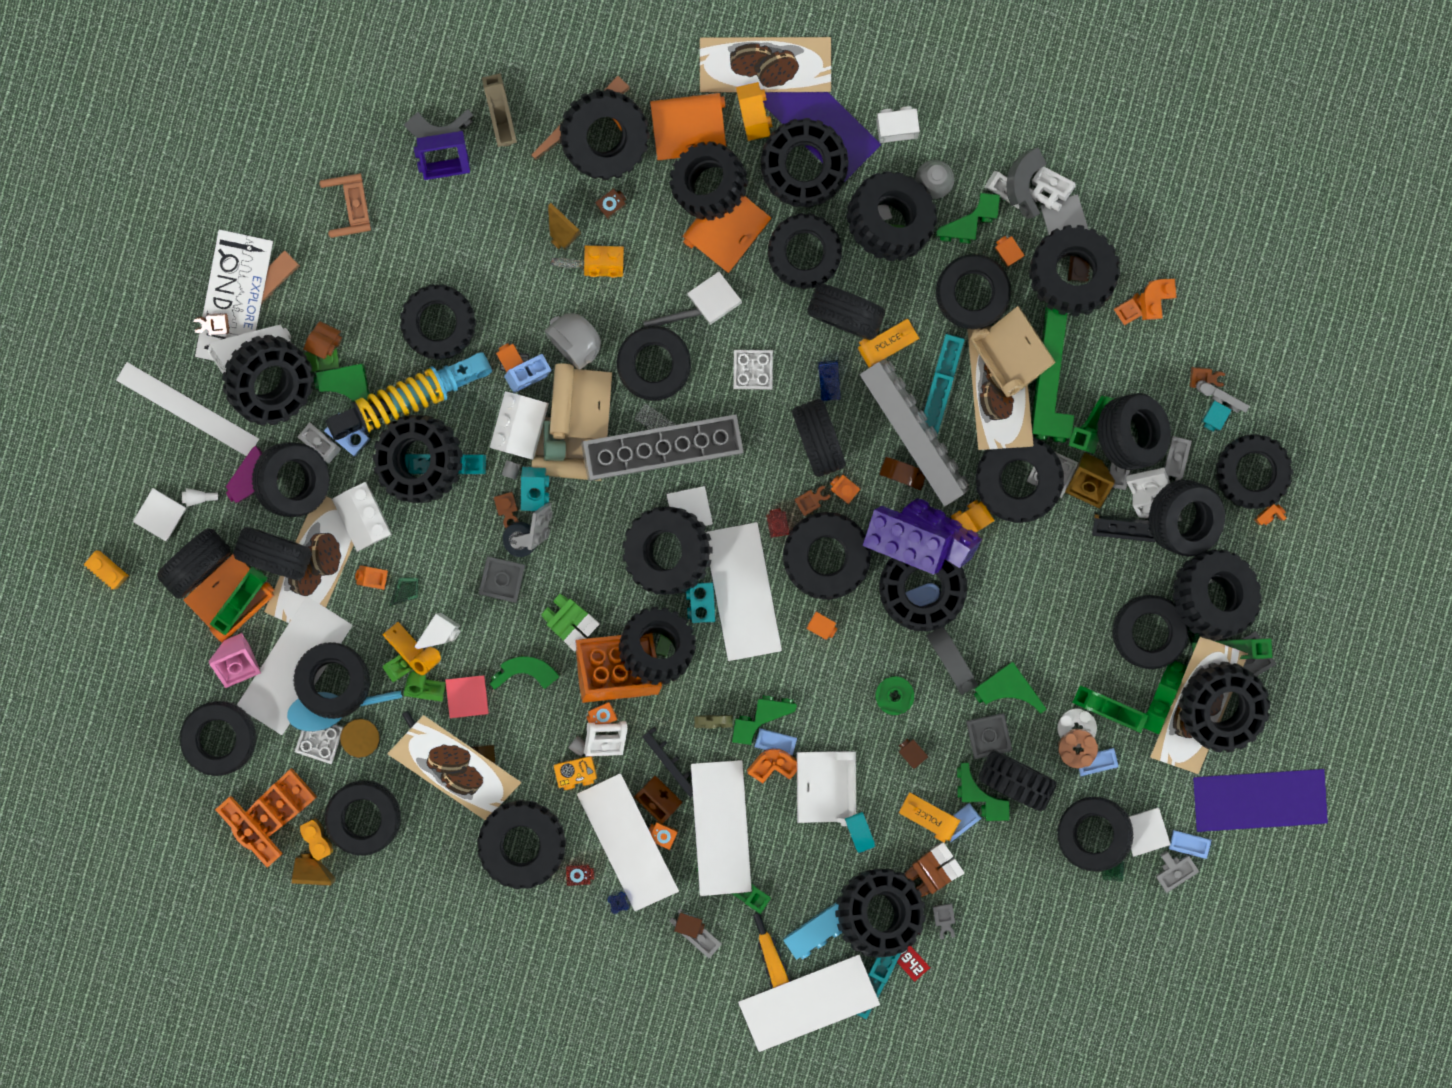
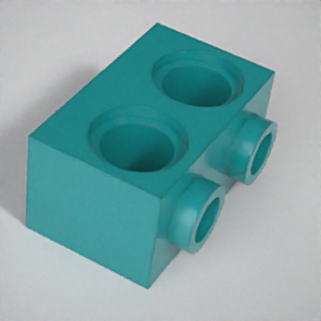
(706, 602)

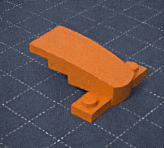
(267, 815)

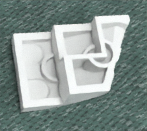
(1145, 488)

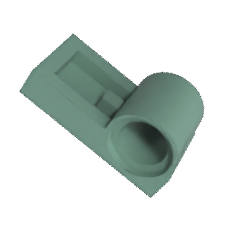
(553, 448)

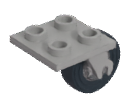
(521, 538)

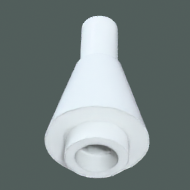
(194, 497)

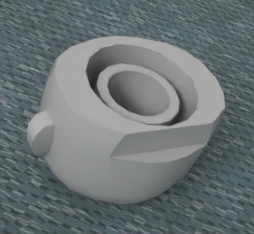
(574, 339)

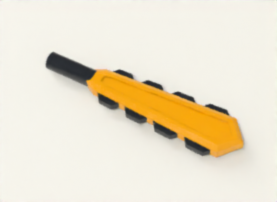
(771, 956)

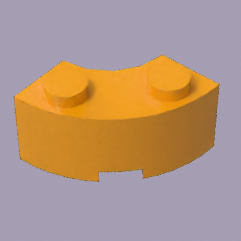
(753, 111)

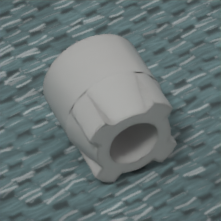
(511, 469)
(577, 746)

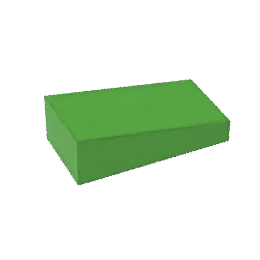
(663, 646)

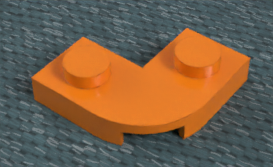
(1152, 297)
(773, 760)

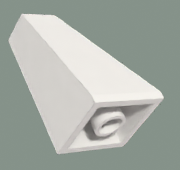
(225, 347)

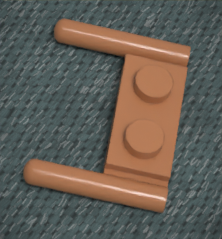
(355, 203)

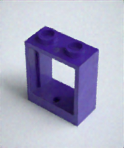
(446, 167)

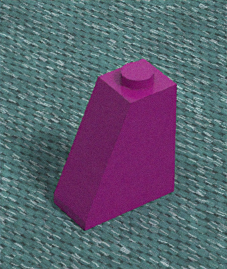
(240, 485)

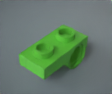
(419, 687)

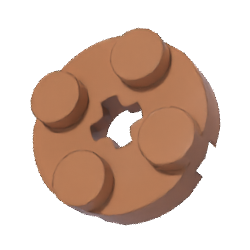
(1084, 757)

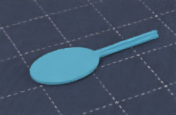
(305, 720)

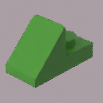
(321, 364)
(397, 668)

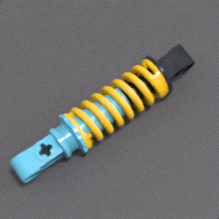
(407, 395)

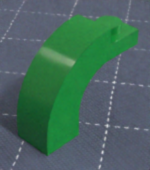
(538, 668)

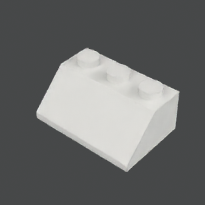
(519, 425)
(361, 516)
(439, 631)

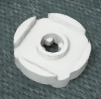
(1076, 715)

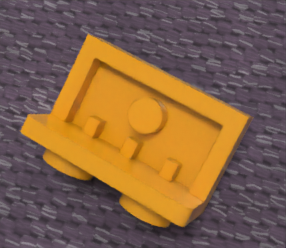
(603, 261)

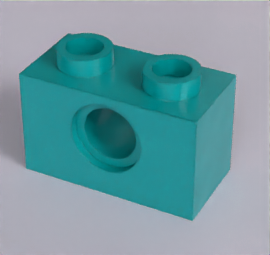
(534, 478)

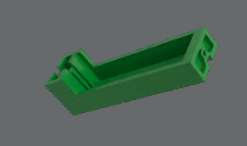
(1044, 419)

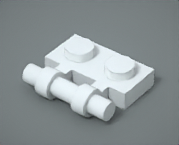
(1052, 183)

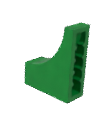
(347, 381)
(1007, 683)

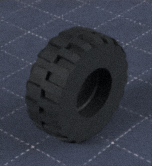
(624, 154)
(804, 192)
(877, 235)
(1079, 243)
(250, 362)
(391, 454)
(1020, 508)
(640, 550)
(797, 561)
(1194, 602)
(922, 617)
(1246, 721)
(500, 865)
(905, 903)

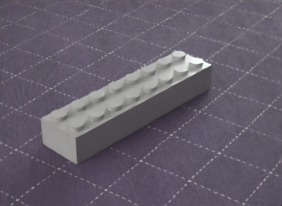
(915, 431)
(662, 447)

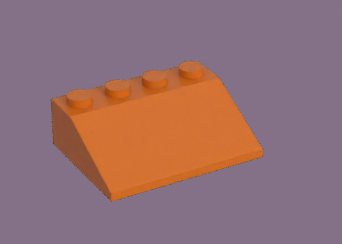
(603, 673)

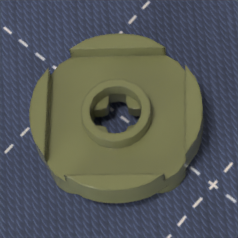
(713, 721)

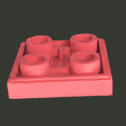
(467, 696)

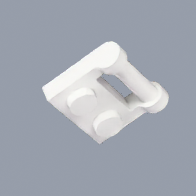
(605, 744)

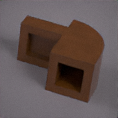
(902, 473)

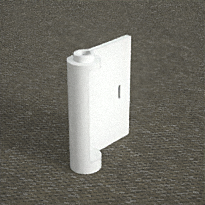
(830, 786)

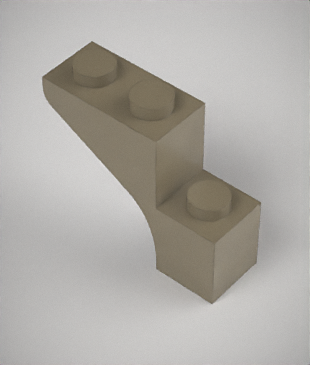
(499, 110)

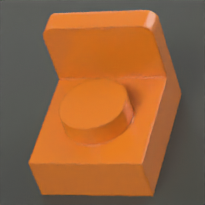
(1129, 309)
(844, 488)
(1266, 515)
(371, 577)

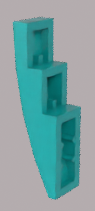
(471, 463)
(879, 975)

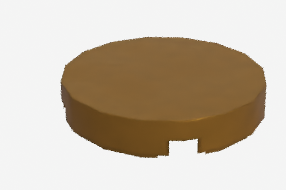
(359, 737)

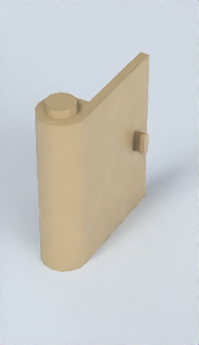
(576, 405)
(572, 465)

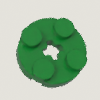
(888, 686)

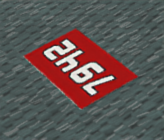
(912, 963)

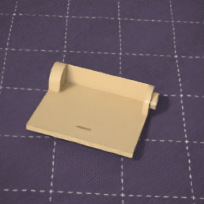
(1010, 354)

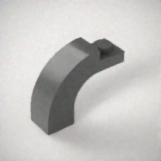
(421, 128)
(1019, 178)
(952, 660)

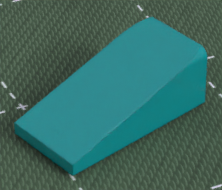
(860, 832)

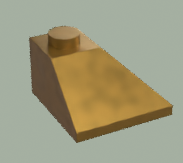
(561, 228)
(1091, 481)
(310, 871)

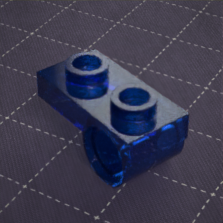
(829, 380)

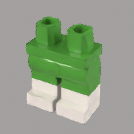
(566, 617)

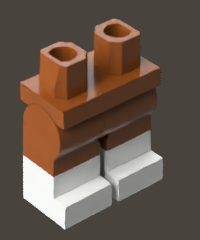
(927, 869)

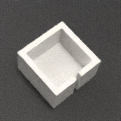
(897, 125)

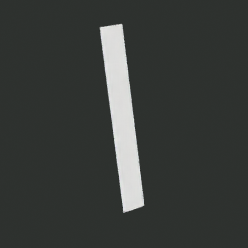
(187, 409)

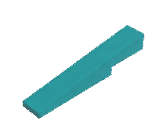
(943, 380)

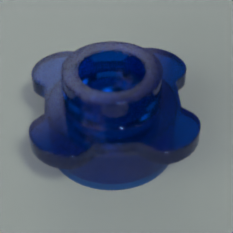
(613, 901)

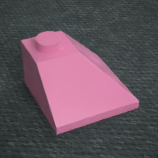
(234, 661)

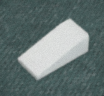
(997, 185)
(316, 439)

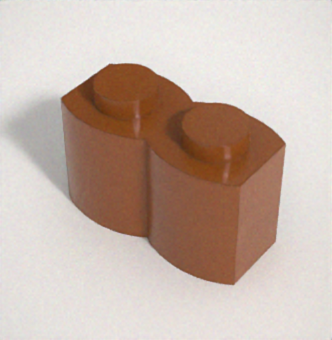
(323, 340)

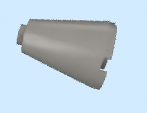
(936, 178)

